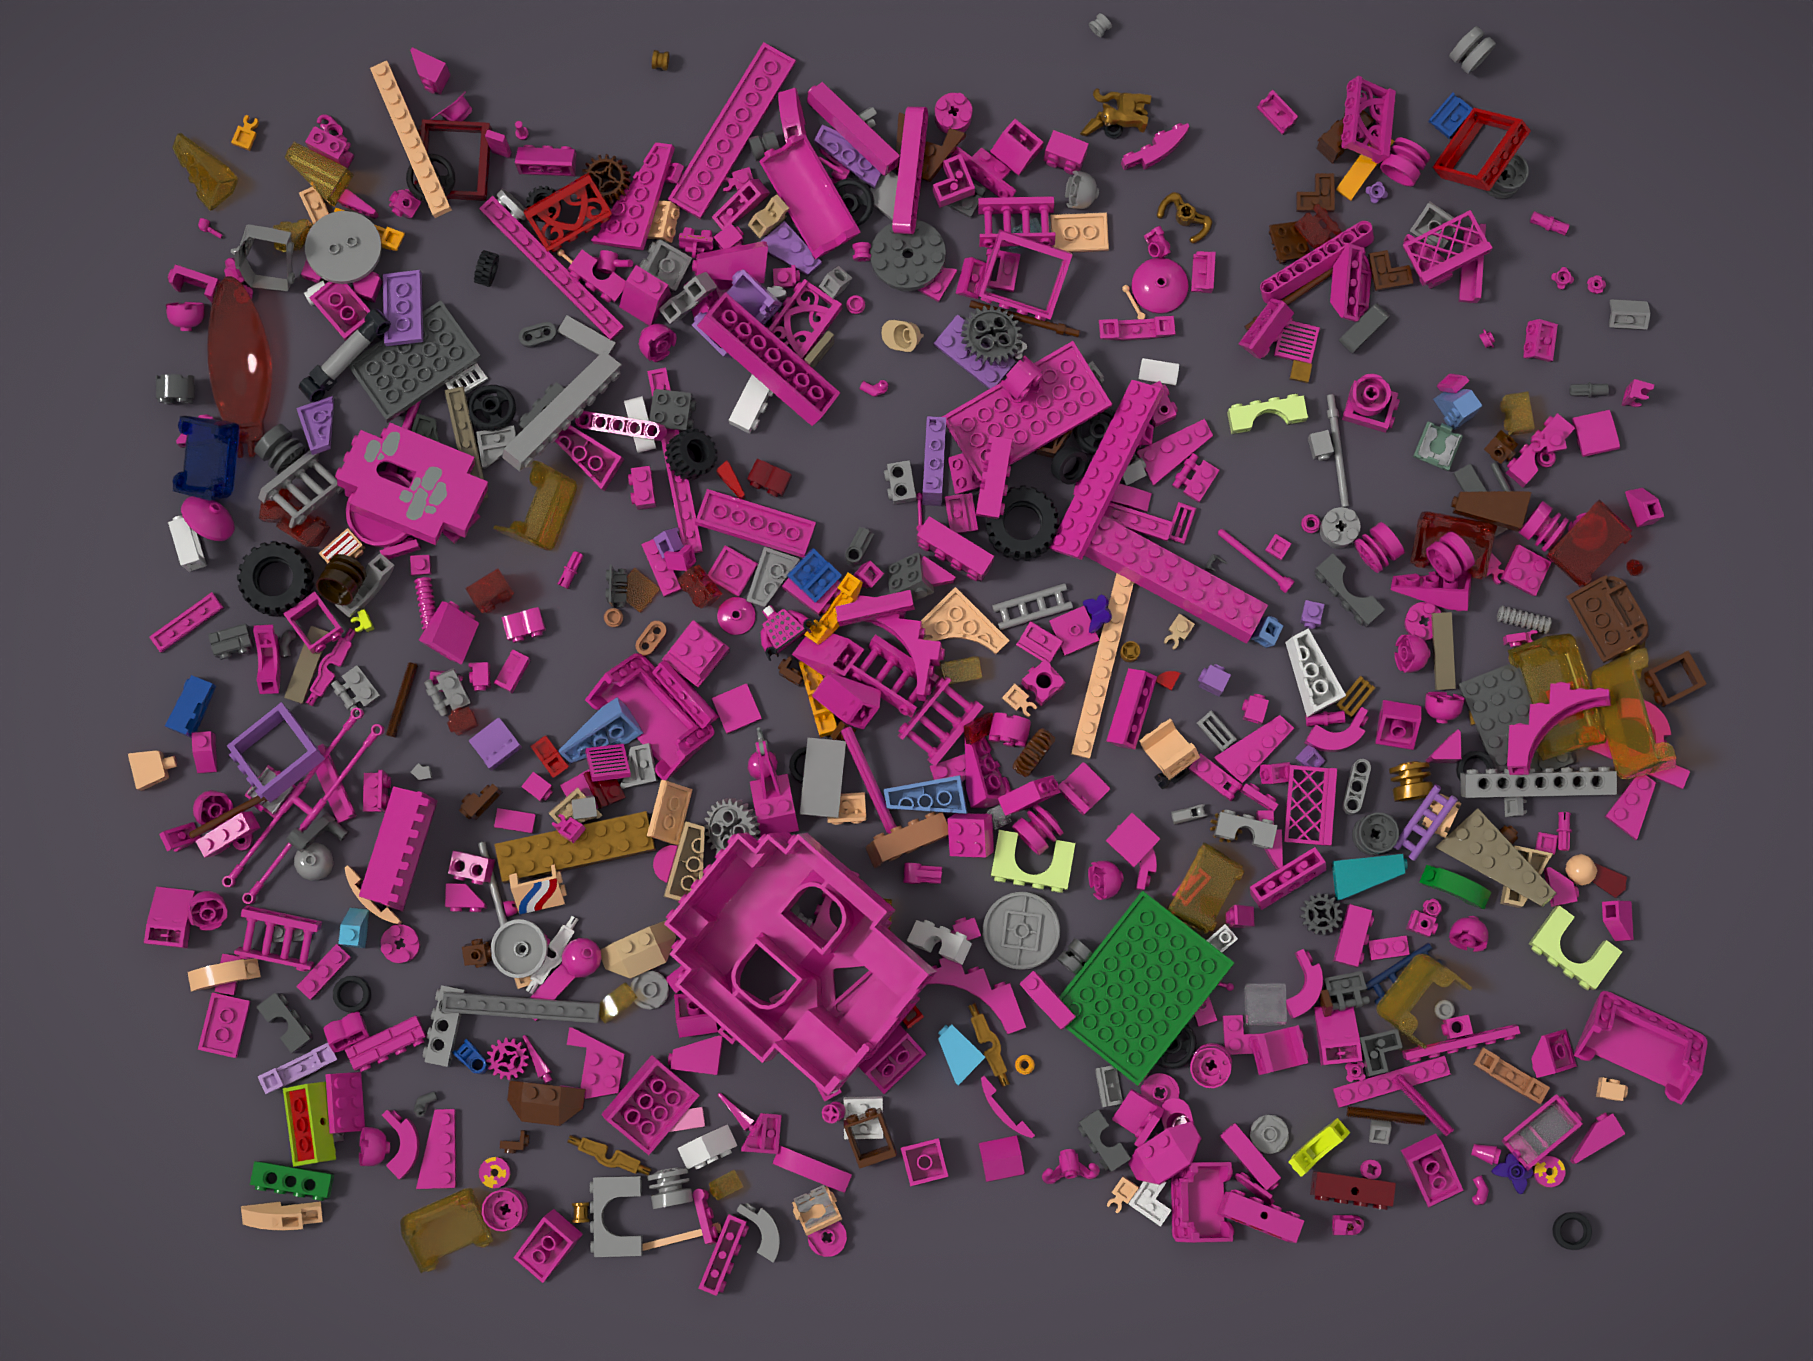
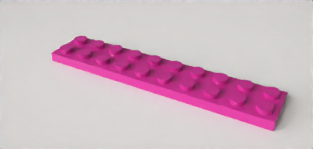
(732, 130)
(1106, 469)

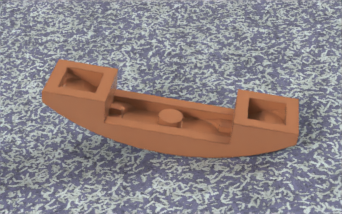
(1511, 1076)

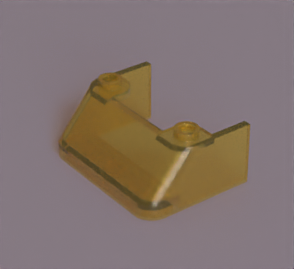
(547, 509)
(1409, 988)

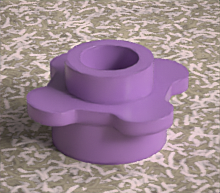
(1378, 186)

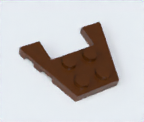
(933, 154)

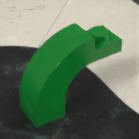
(1456, 885)

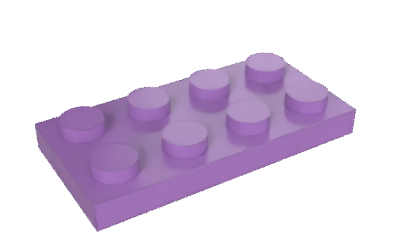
(403, 307)
(950, 344)

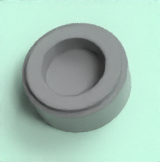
(1444, 1009)

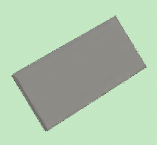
(822, 777)

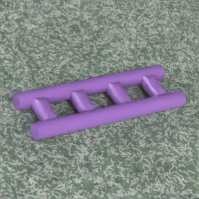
(1423, 810)

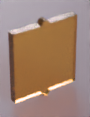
(639, 590)

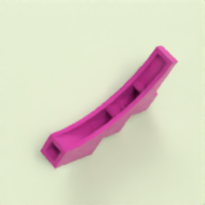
(912, 635)
(1543, 717)
(1000, 999)

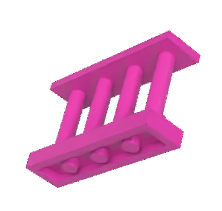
(1016, 205)
(894, 658)
(947, 739)
(290, 923)

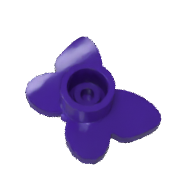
(1099, 612)
(1514, 1172)

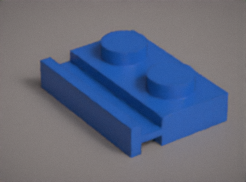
(1450, 115)

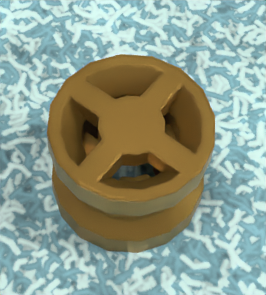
(660, 60)

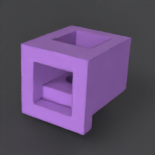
(668, 541)

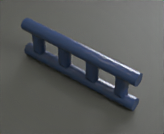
(1391, 972)

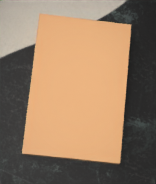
(1080, 232)
(669, 812)

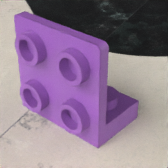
(495, 744)

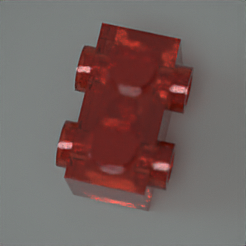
(699, 587)

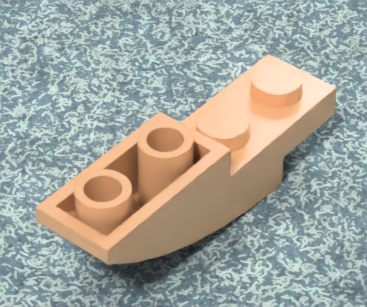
(277, 1217)

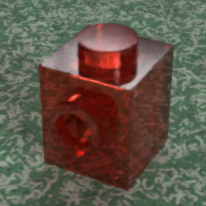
(462, 720)

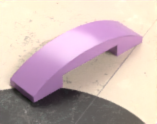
(297, 1068)

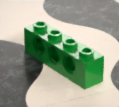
(262, 1170)

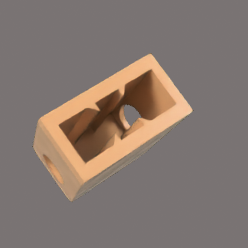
(150, 768)

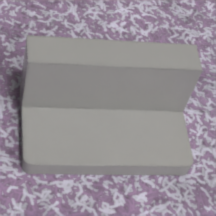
(1629, 314)

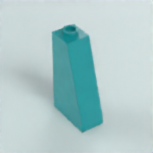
(1363, 873)

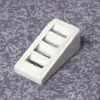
(462, 375)

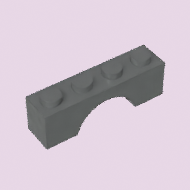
(1331, 574)

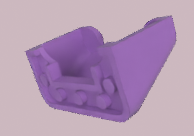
(751, 297)

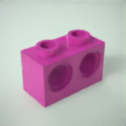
(472, 863)

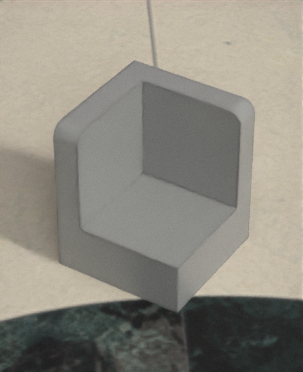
(584, 807)

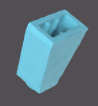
(354, 928)
(959, 1053)

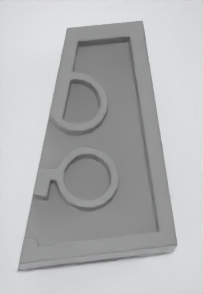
(769, 575)

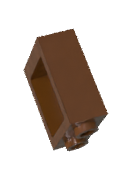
(1691, 669)
(875, 1155)

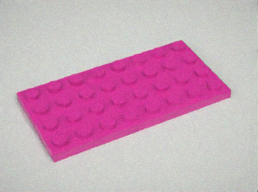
(1054, 406)

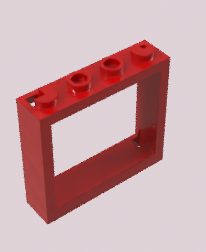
(1499, 158)

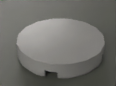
(650, 990)
(1269, 1134)

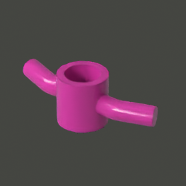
(609, 261)

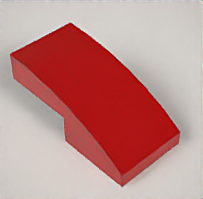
(549, 756)

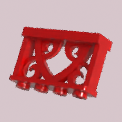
(576, 187)

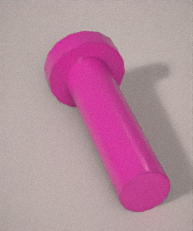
(521, 132)

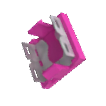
(274, 807)

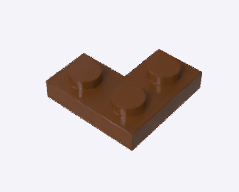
(1323, 195)
(1385, 276)

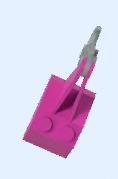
(772, 796)

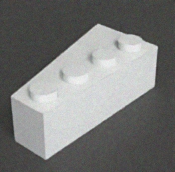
(1313, 674)

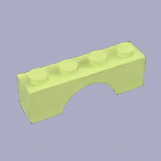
(1291, 410)

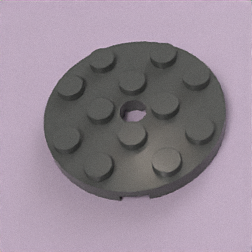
(912, 272)

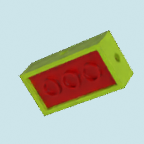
(309, 1124)

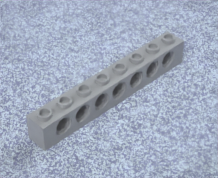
(1606, 783)

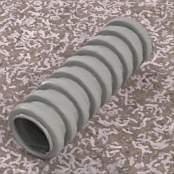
(1524, 619)

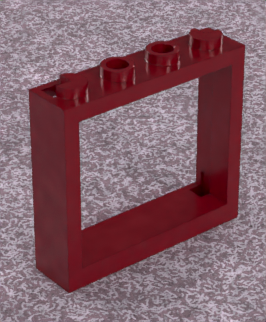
(470, 127)

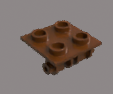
(1288, 242)

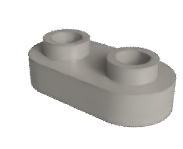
(507, 199)

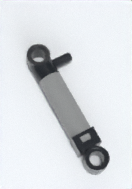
(324, 376)

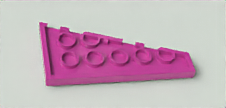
(635, 211)

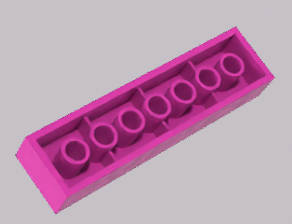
(768, 359)

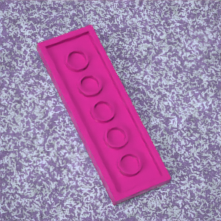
(755, 523)

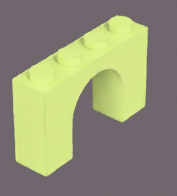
(1055, 876)
(1547, 942)

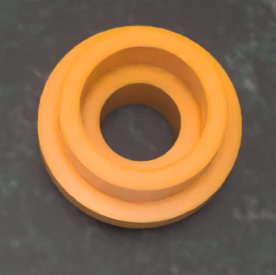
(1024, 1058)

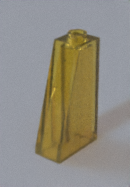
(322, 173)

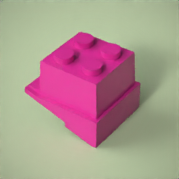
(696, 653)

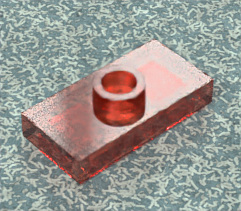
(978, 728)

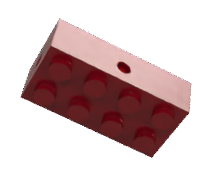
(1365, 1190)

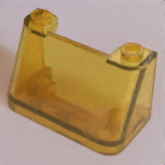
(1205, 888)
(444, 1228)

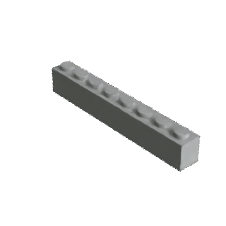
(562, 411)

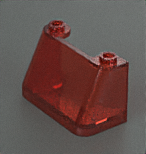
(1476, 534)
(1589, 543)

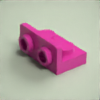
(1540, 340)

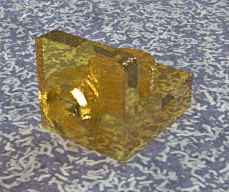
(725, 1185)

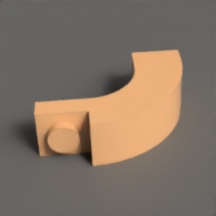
(223, 973)

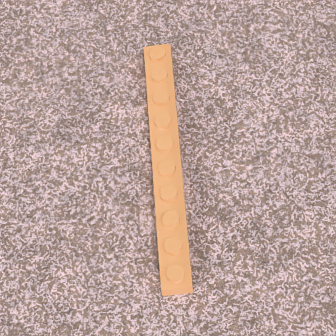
(411, 139)
(1102, 668)

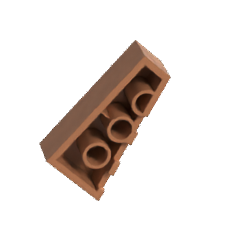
(907, 839)

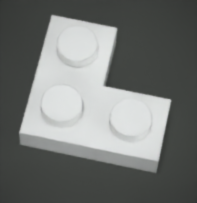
(1146, 1203)

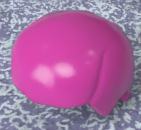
(753, 765)

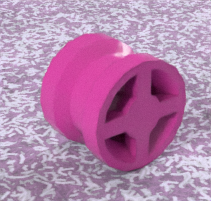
(861, 251)
(829, 1114)
(1367, 1170)

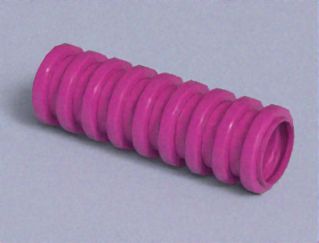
(425, 599)

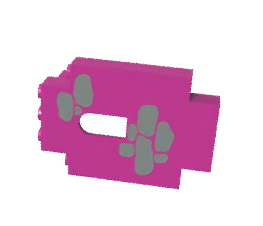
(439, 496)

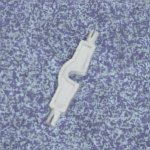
(557, 946)

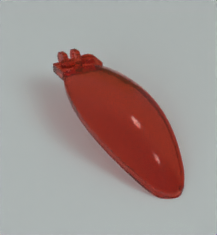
(239, 362)

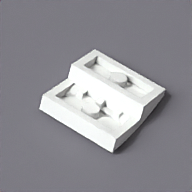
(858, 1105)

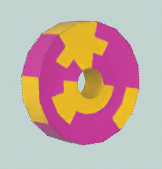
(503, 1172)
(1557, 1175)

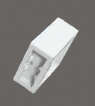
(187, 544)

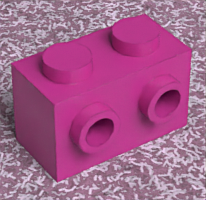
(1165, 410)
(643, 487)

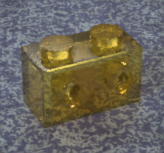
(1517, 413)

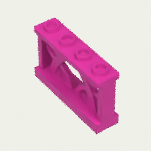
(1354, 125)
(826, 314)

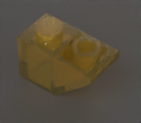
(298, 233)

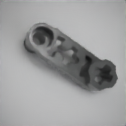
(302, 840)

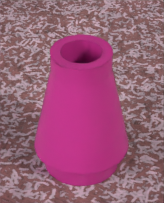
(1486, 1153)

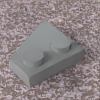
(641, 767)

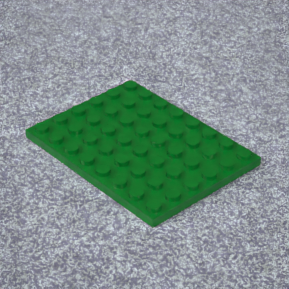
(1142, 987)

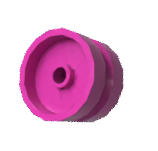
(1450, 556)

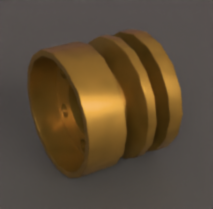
(1411, 781)

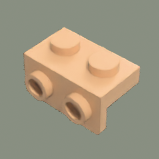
(851, 809)

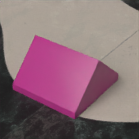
(1448, 751)
(1001, 1158)

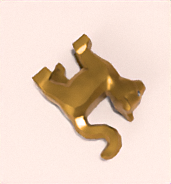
(1129, 110)

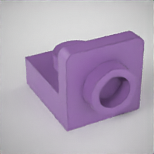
(1312, 614)

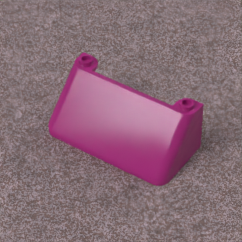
(663, 720)
(1644, 1044)

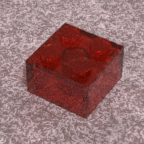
(490, 591)

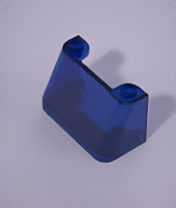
(208, 458)

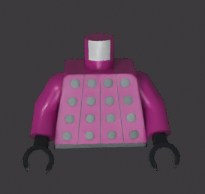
(782, 629)

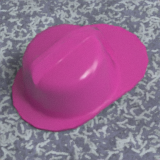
(457, 110)
(1175, 1113)

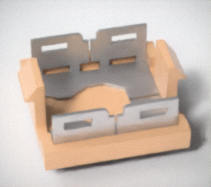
(816, 1209)

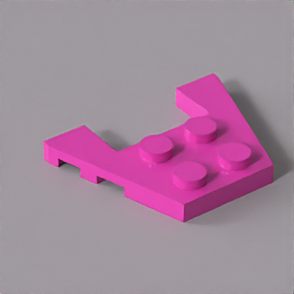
(601, 1067)

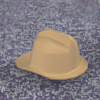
(901, 335)

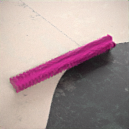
(1423, 1104)

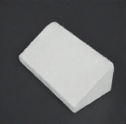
(1158, 371)

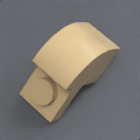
(770, 217)

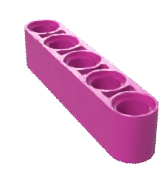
(628, 428)

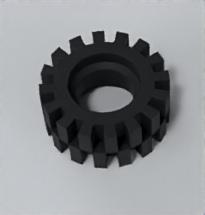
(536, 195)
(486, 268)

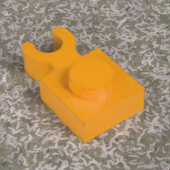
(245, 135)

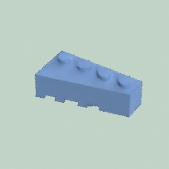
(932, 795)

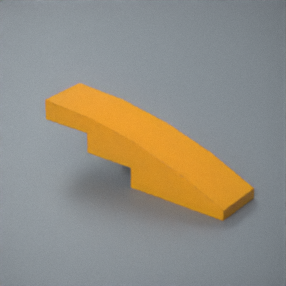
(823, 717)

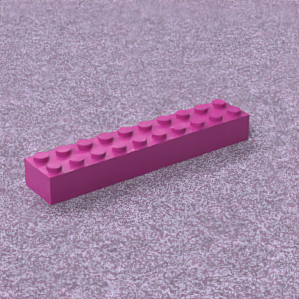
(1175, 579)

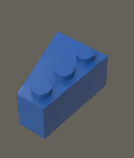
(191, 706)

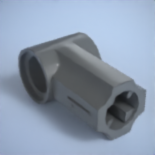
(859, 545)

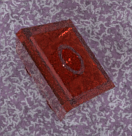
(309, 533)

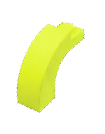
(1318, 1146)

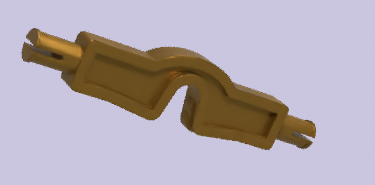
(993, 1054)
(599, 1152)

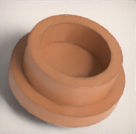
(613, 617)

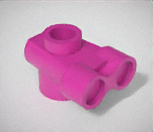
(1158, 245)

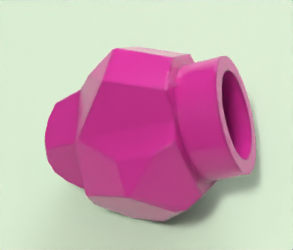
(231, 270)

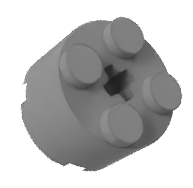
(1345, 518)

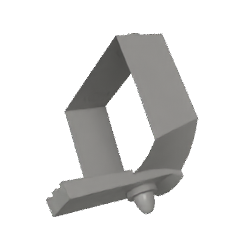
(243, 250)

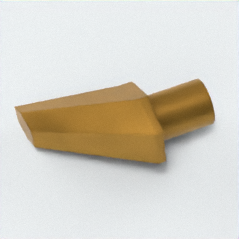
(1093, 125)

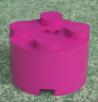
(953, 103)
(1021, 378)
(1379, 390)
(1010, 729)

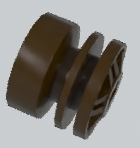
(341, 579)

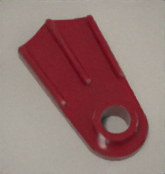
(1610, 881)

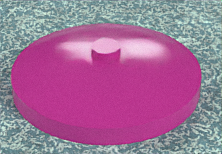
(374, 532)

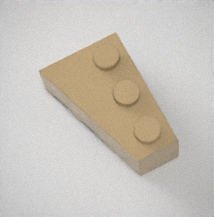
(1538, 861)

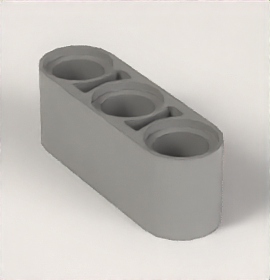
(1362, 779)

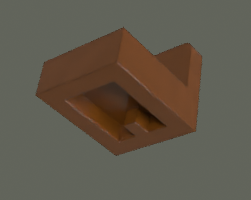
(791, 675)

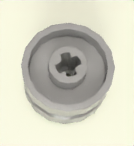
(1472, 49)

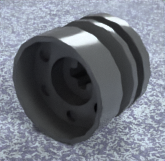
(1513, 178)
(279, 448)
(1386, 831)

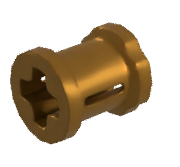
(580, 1212)

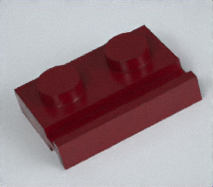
(605, 791)

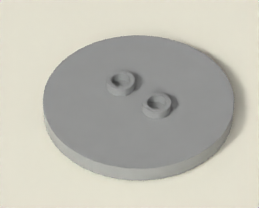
(343, 247)
(1021, 930)

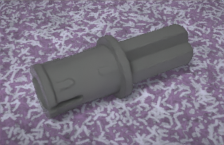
(1588, 389)

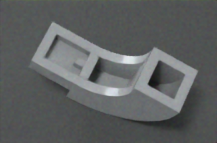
(770, 1234)

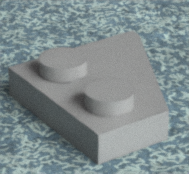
(492, 444)

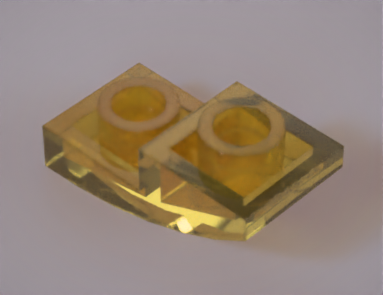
(616, 1002)

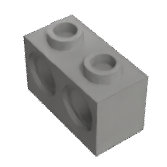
(905, 482)

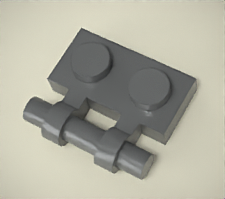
(1344, 985)

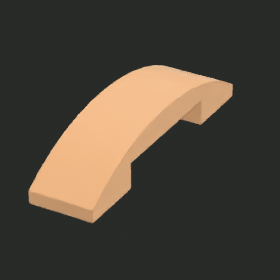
(355, 880)

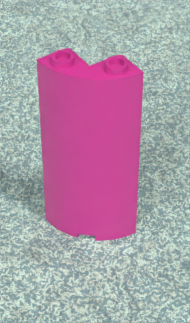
(809, 195)

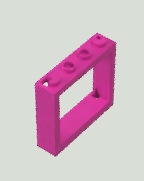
(1023, 308)

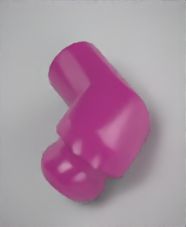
(874, 390)
(1482, 1192)

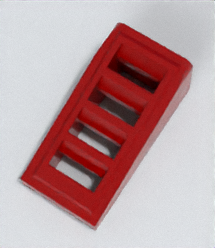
(727, 474)

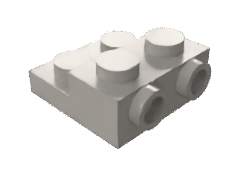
(666, 263)

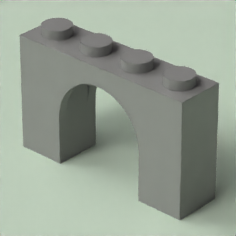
(605, 1242)

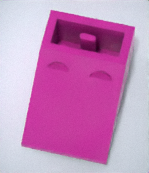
(833, 655)
(848, 699)
(168, 918)
(1338, 1037)

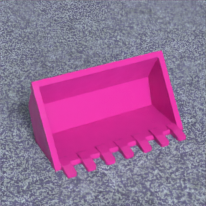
(398, 848)

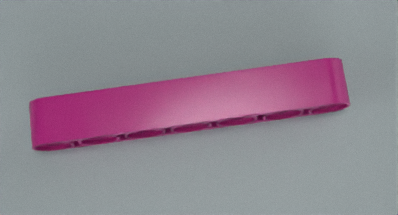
(910, 170)
(1315, 262)

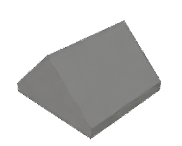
(1431, 218)

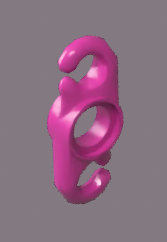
(332, 125)

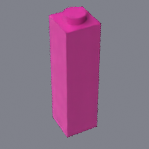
(1250, 1157)

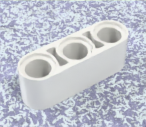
(637, 410)

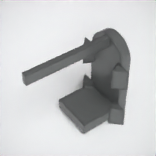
(1212, 559)

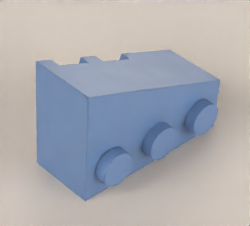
(1458, 407)

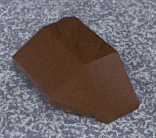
(545, 1102)

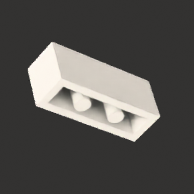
(750, 405)

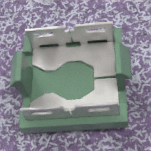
(1438, 445)

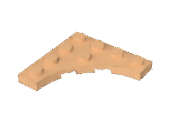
(961, 619)

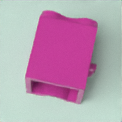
(1043, 694)

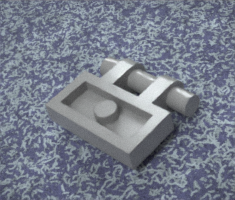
(359, 685)
(452, 688)

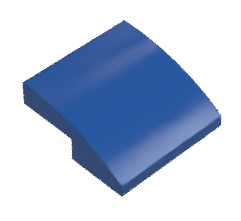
(813, 575)

